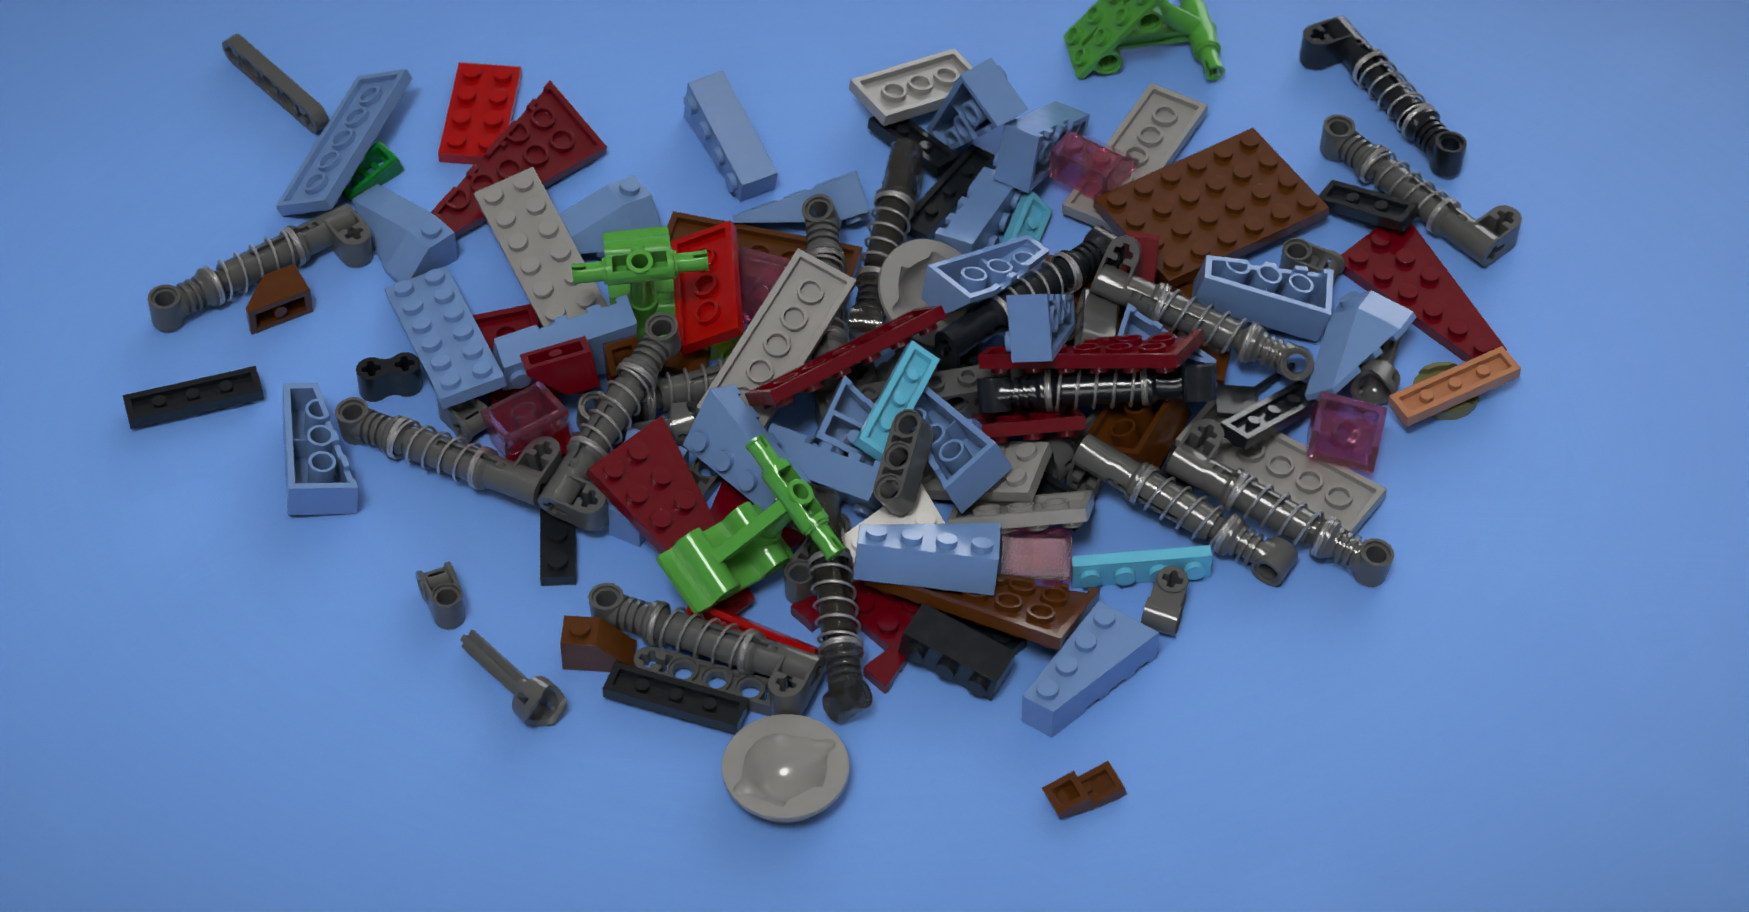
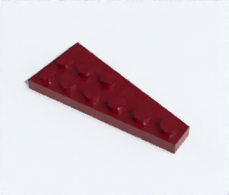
(544, 137)
(1412, 275)
(1102, 353)
(658, 493)

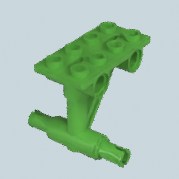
(1132, 24)
(643, 268)
(748, 541)

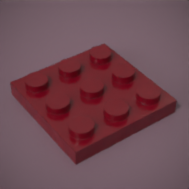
(1029, 423)

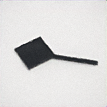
(1236, 398)

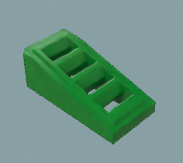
(388, 170)

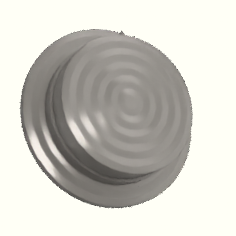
(903, 280)
(785, 768)

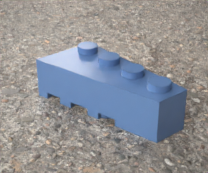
(976, 105)
(728, 136)
(1028, 142)
(597, 325)
(1038, 325)
(960, 452)
(829, 468)
(930, 555)

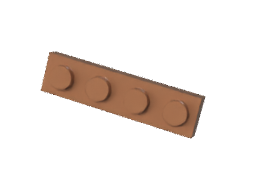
(1454, 386)

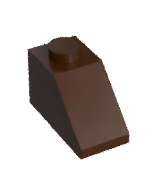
(278, 299)
(594, 645)

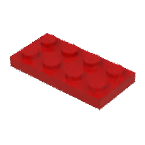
(478, 110)
(709, 301)

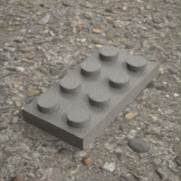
(909, 87)
(1017, 485)
(1046, 509)

